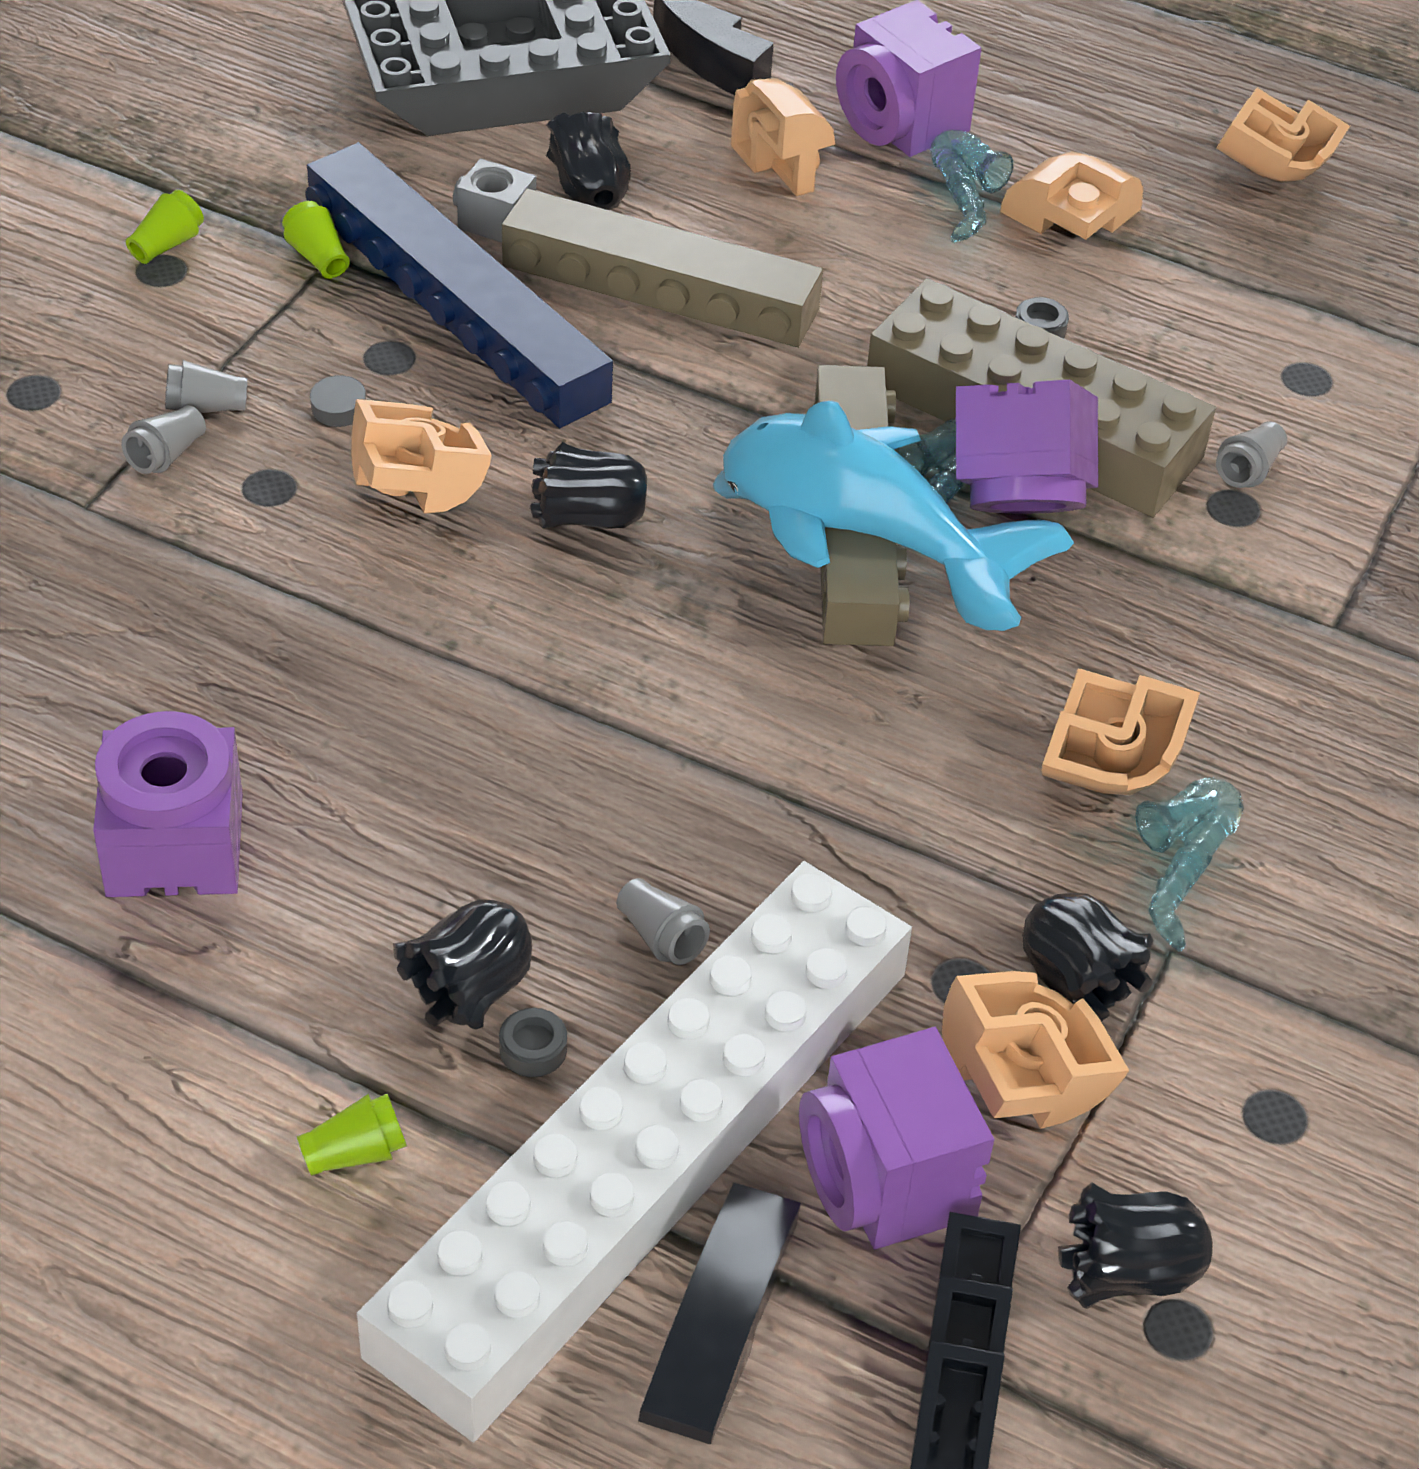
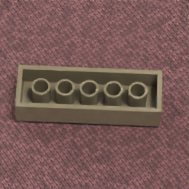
(948, 340)

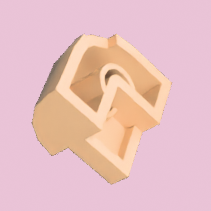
(779, 131)
(1279, 140)
(1075, 194)
(407, 450)
(1119, 733)
(1029, 1047)

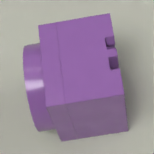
(908, 79)
(1027, 446)
(168, 806)
(895, 1139)

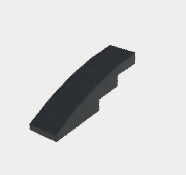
(720, 1314)
(966, 1345)

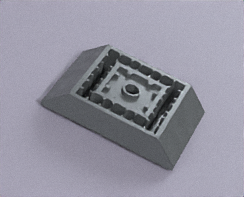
(504, 60)

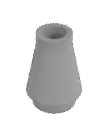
(204, 389)
(161, 439)
(1250, 455)
(665, 922)

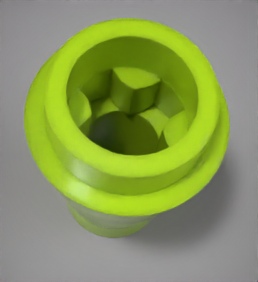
(166, 225)
(314, 236)
(353, 1137)

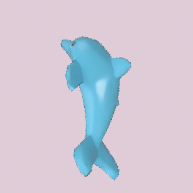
(825, 474)

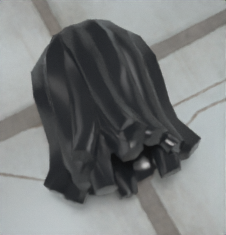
(589, 159)
(588, 488)
(1086, 951)
(467, 961)
(1134, 1245)

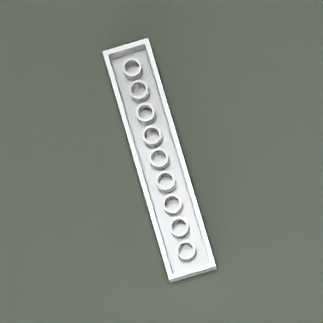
(630, 1151)

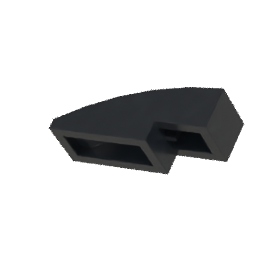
(713, 43)

